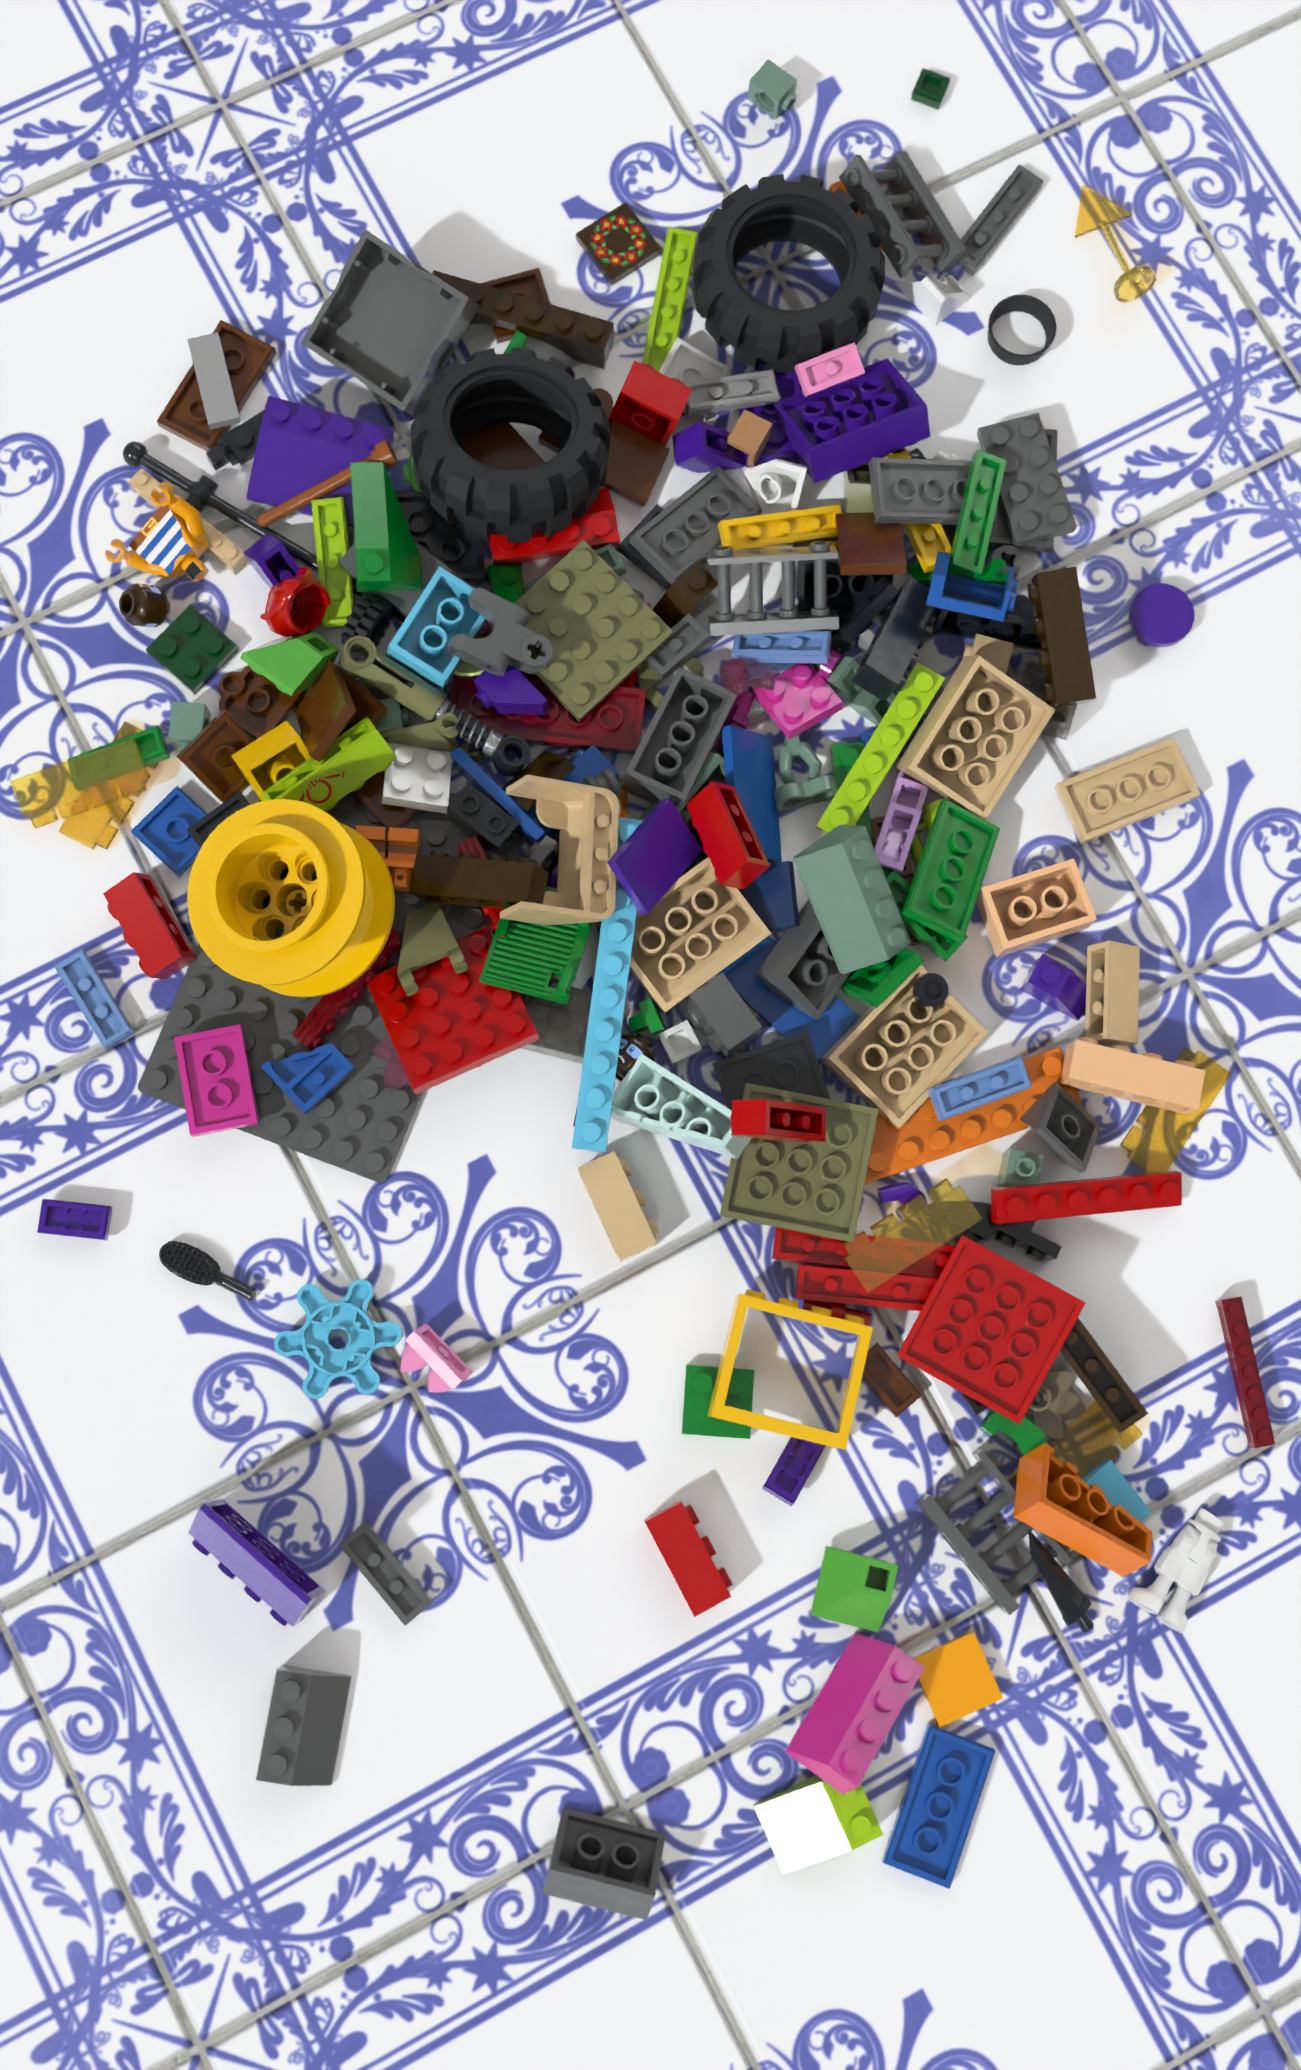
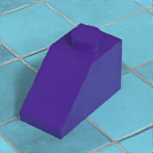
(704, 448)
(271, 560)
(510, 693)
(1056, 986)

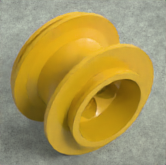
(323, 942)

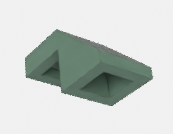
(855, 696)

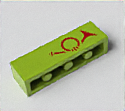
(343, 769)

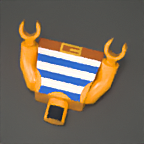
(169, 540)

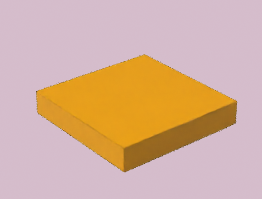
(957, 1679)

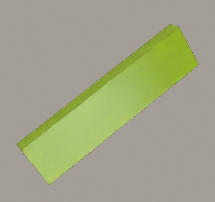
(331, 546)

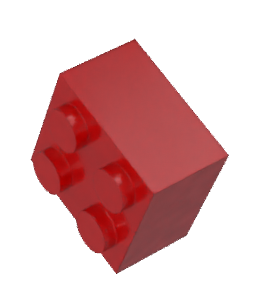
(650, 403)

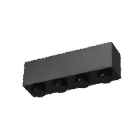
(896, 641)

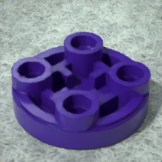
(1161, 615)

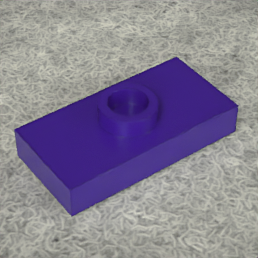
(74, 1219)
(792, 1469)

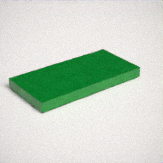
(951, 871)

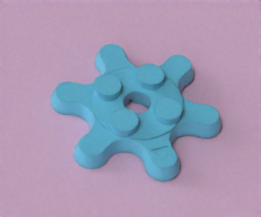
(314, 1344)

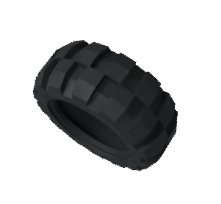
(798, 214)
(518, 391)

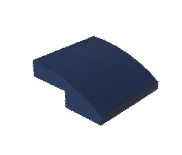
(774, 897)

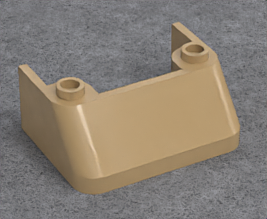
(586, 842)

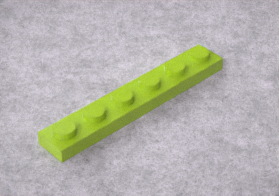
(882, 749)

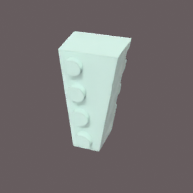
(673, 1108)

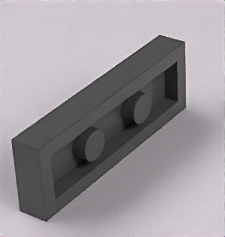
(385, 1573)

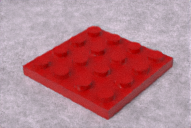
(452, 1018)
(991, 1329)

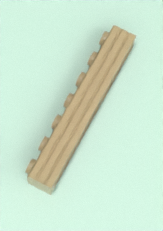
(218, 544)

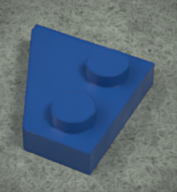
(310, 1075)

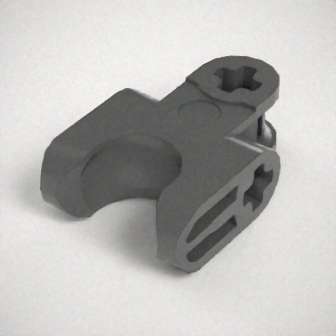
(508, 639)

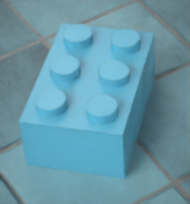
(434, 619)

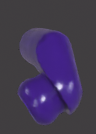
(899, 1192)

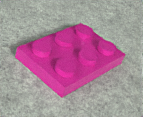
(216, 1080)

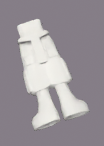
(1186, 1565)

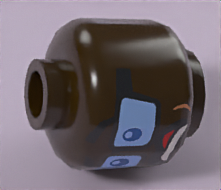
(144, 605)
(630, 1050)

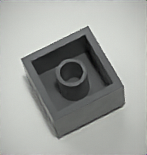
(722, 1017)

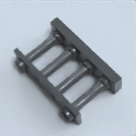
(917, 203)
(789, 617)
(959, 1536)

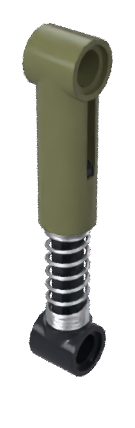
(429, 702)

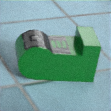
(1023, 1436)

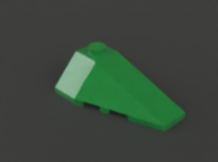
(382, 539)

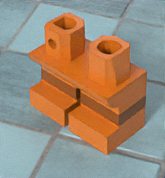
(401, 854)

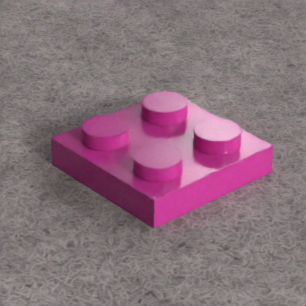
(798, 699)

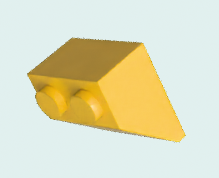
(271, 757)

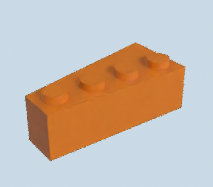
(1077, 1514)

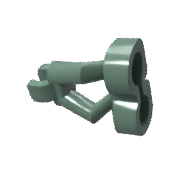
(795, 794)

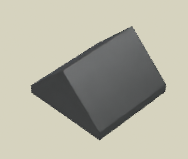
(1063, 1126)

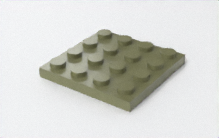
(594, 626)
(804, 1184)

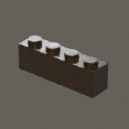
(1062, 637)
(477, 881)
(1102, 1378)

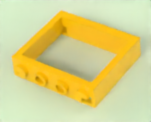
(816, 1316)

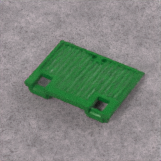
(533, 954)

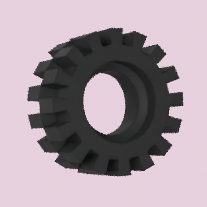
(368, 619)

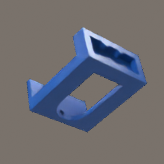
(1001, 595)

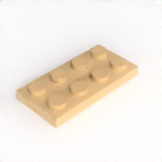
(1127, 790)

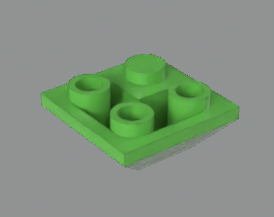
(292, 661)
(853, 1589)

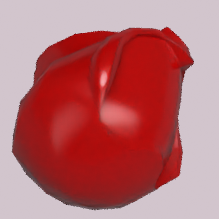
(308, 609)

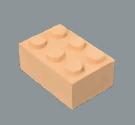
(1035, 908)

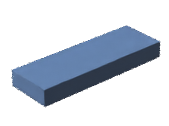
(783, 647)
(94, 999)
(979, 1088)

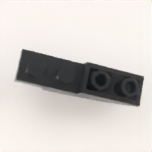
(1012, 1234)

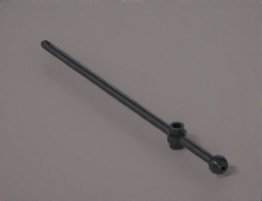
(202, 495)

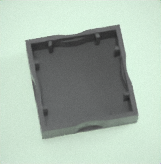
(390, 322)

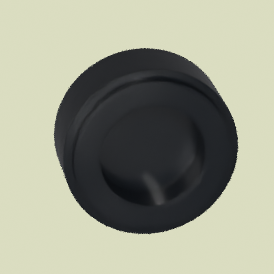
(930, 990)

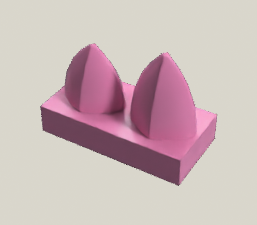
(829, 369)
(429, 1349)

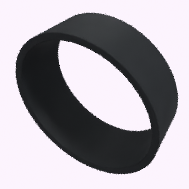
(1028, 305)

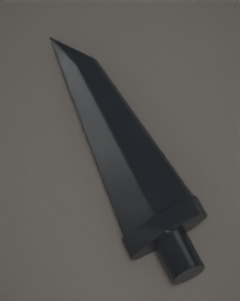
(1066, 1594)

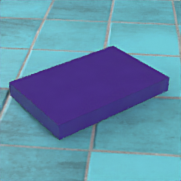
(778, 444)
(654, 856)

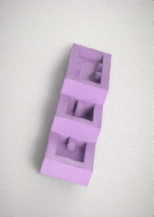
(900, 822)

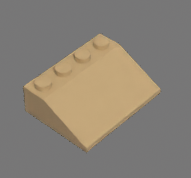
(975, 736)
(692, 936)
(903, 1050)

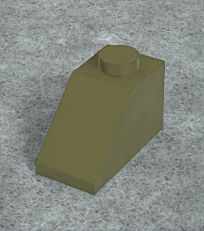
(858, 490)

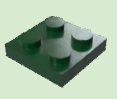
(192, 649)

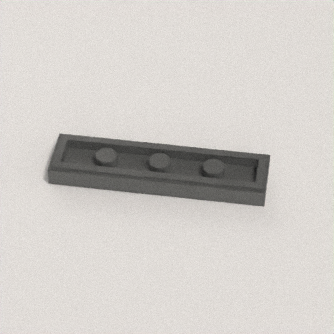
(998, 217)

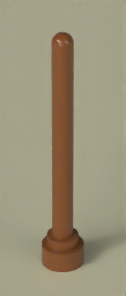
(382, 453)

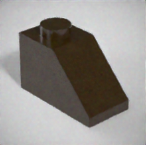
(687, 595)

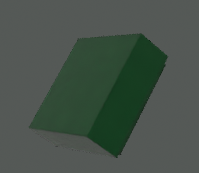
(930, 88)

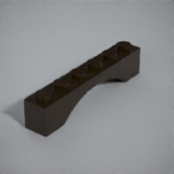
(574, 333)

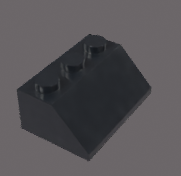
(842, 590)

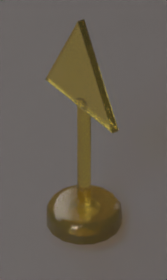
(1098, 213)

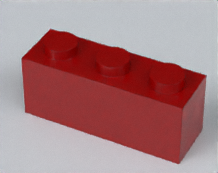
(727, 835)
(149, 926)
(778, 1121)
(689, 1557)

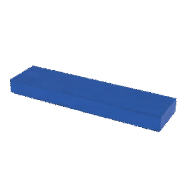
(496, 794)

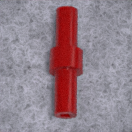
(838, 1310)

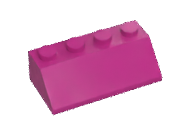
(854, 1711)

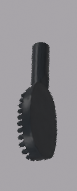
(200, 1268)

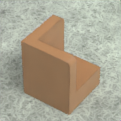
(750, 435)

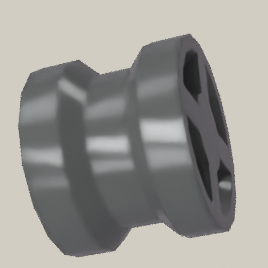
(1009, 554)
(605, 779)

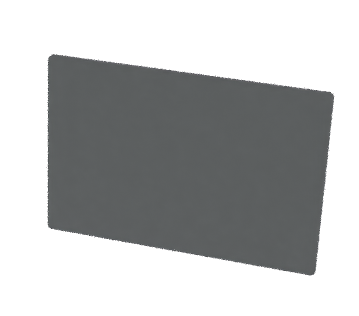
(361, 1119)

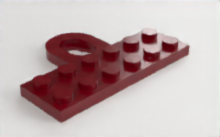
(610, 726)

